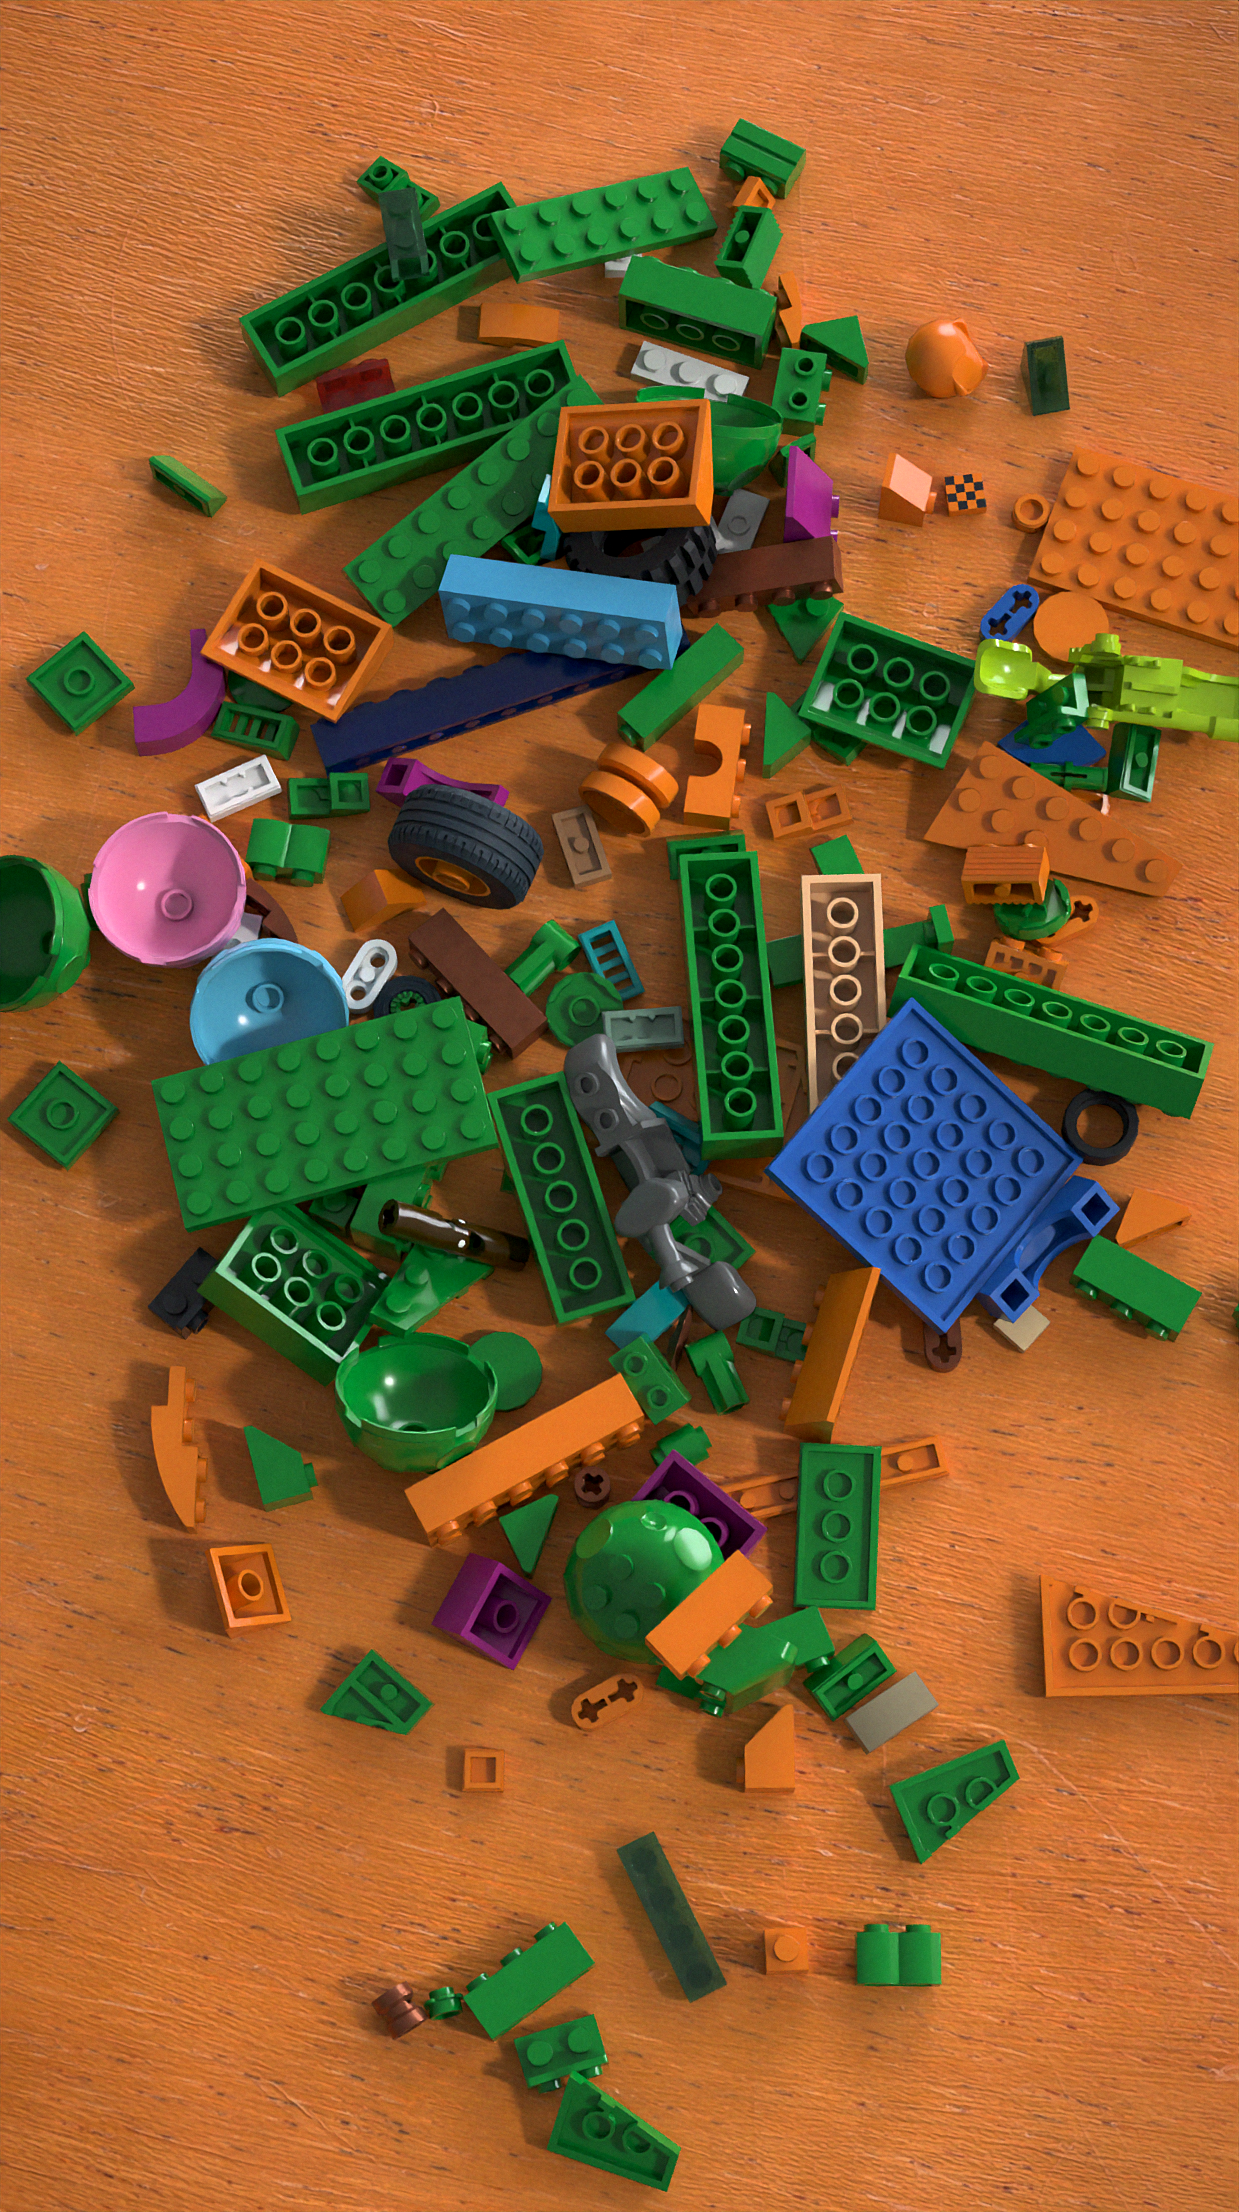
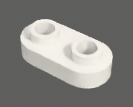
(365, 977)

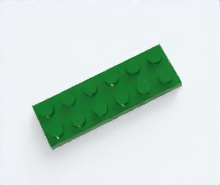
(602, 224)

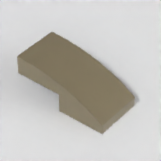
(890, 1713)

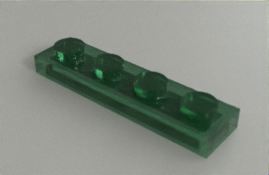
(671, 1917)

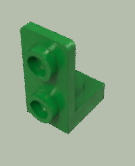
(933, 933)

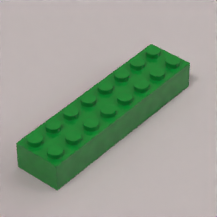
(362, 306)
(417, 428)
(465, 513)
(729, 1006)
(1056, 1031)

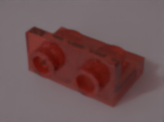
(354, 385)

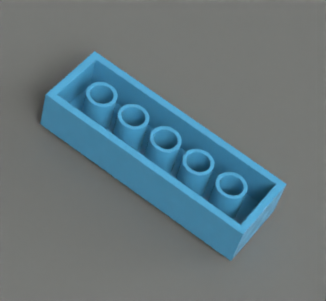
(561, 611)

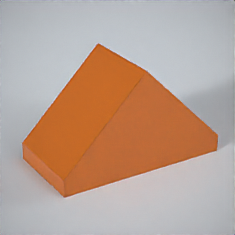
(381, 897)
(1148, 1218)

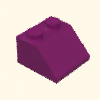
(491, 1610)

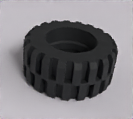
(678, 559)

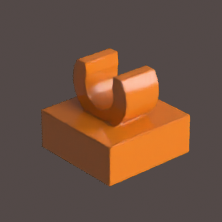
(751, 193)

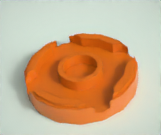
(1067, 622)

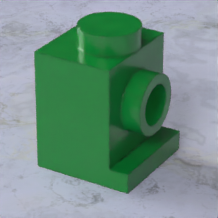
(335, 1211)

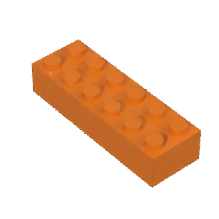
(526, 1461)

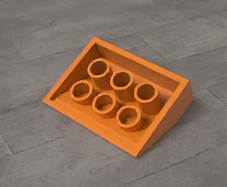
(633, 466)
(299, 641)
(830, 1355)

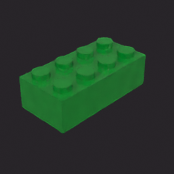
(697, 311)

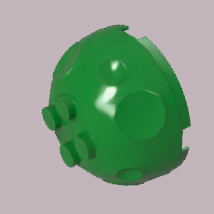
(741, 431)
(40, 934)
(415, 1401)
(633, 1572)

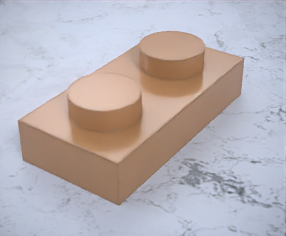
(581, 846)

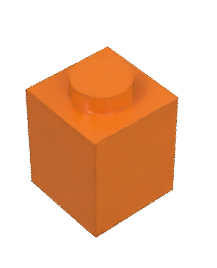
(785, 1951)

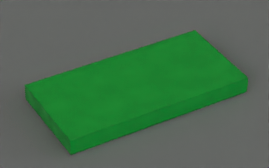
(837, 1526)

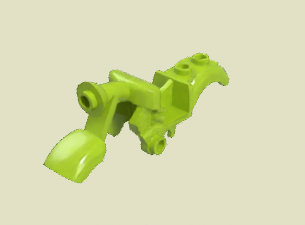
(1119, 687)

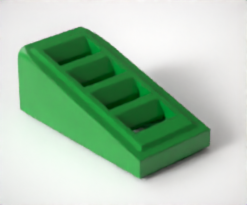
(779, 464)
(279, 737)

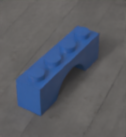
(1071, 1216)

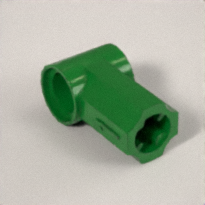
(548, 951)
(713, 1362)

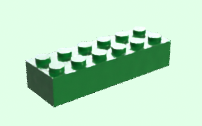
(408, 1187)
(560, 1200)

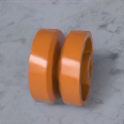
(628, 789)

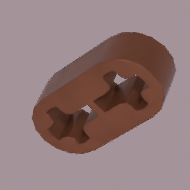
(953, 1343)

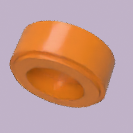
(1030, 513)

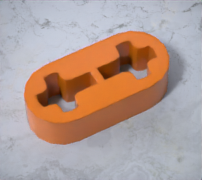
(1074, 927)
(603, 1692)

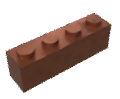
(770, 576)
(484, 988)

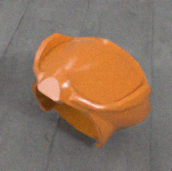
(945, 359)

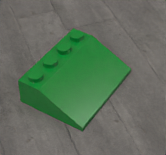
(891, 691)
(296, 1289)

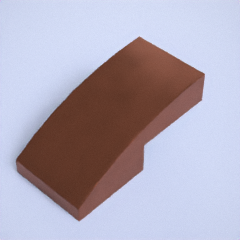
(276, 921)

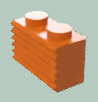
(1005, 874)

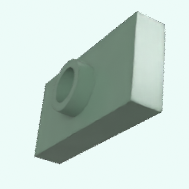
(644, 1029)

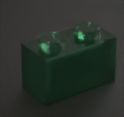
(403, 234)

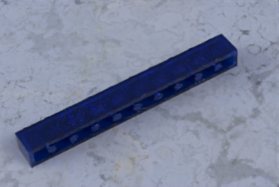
(461, 705)

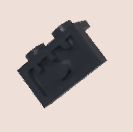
(180, 1303)

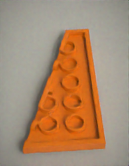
(1014, 806)
(1128, 1649)

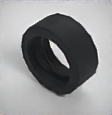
(1094, 1155)

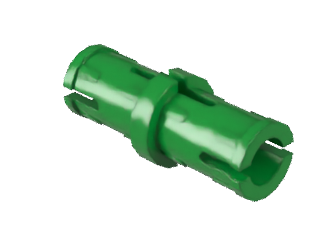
(1094, 777)

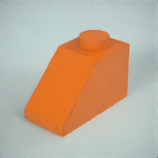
(905, 493)
(770, 1756)

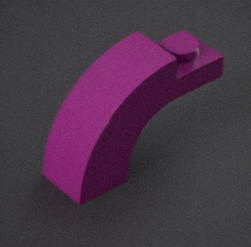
(407, 774)

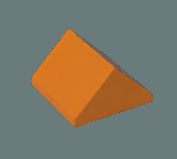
(248, 1588)

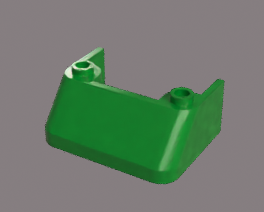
(738, 1674)

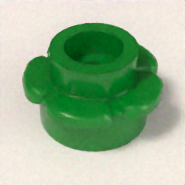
(444, 2004)

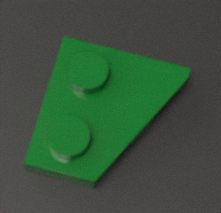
(805, 623)
(379, 1697)

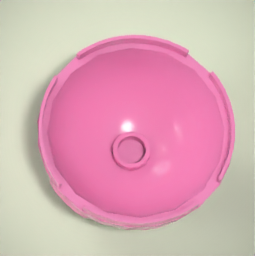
(168, 890)

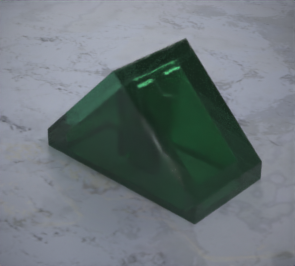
(1045, 375)

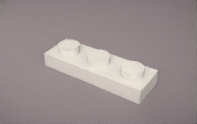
(666, 367)

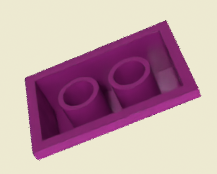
(687, 1487)

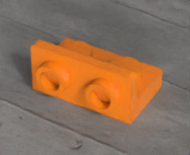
(1037, 967)

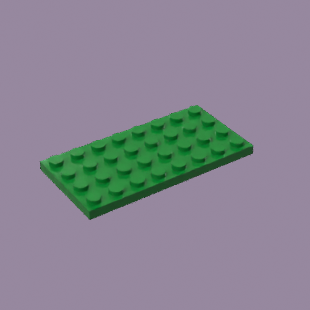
(324, 1114)

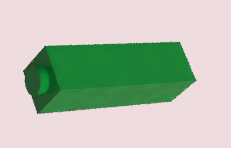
(679, 689)

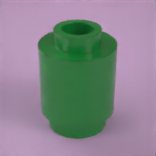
(687, 1441)

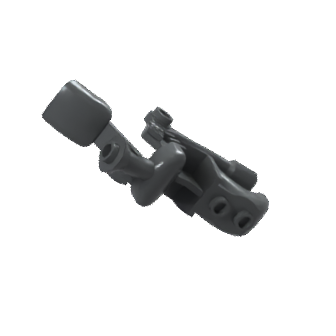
(657, 1183)

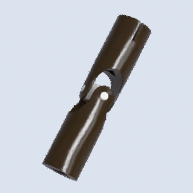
(433, 1231)

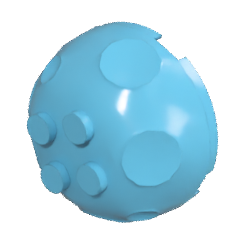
(264, 998)

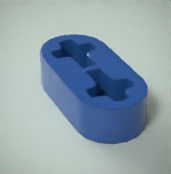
(1003, 611)

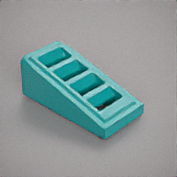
(602, 931)

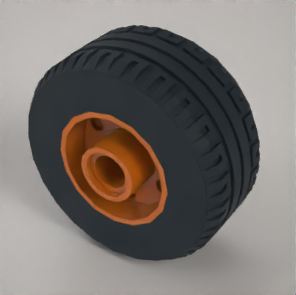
(465, 846)

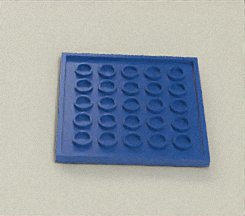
(924, 1165)

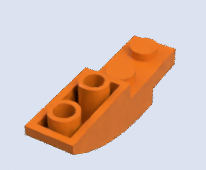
(180, 1465)

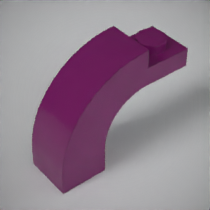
(188, 716)

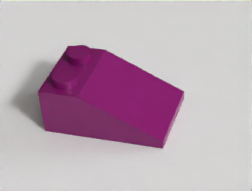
(808, 500)

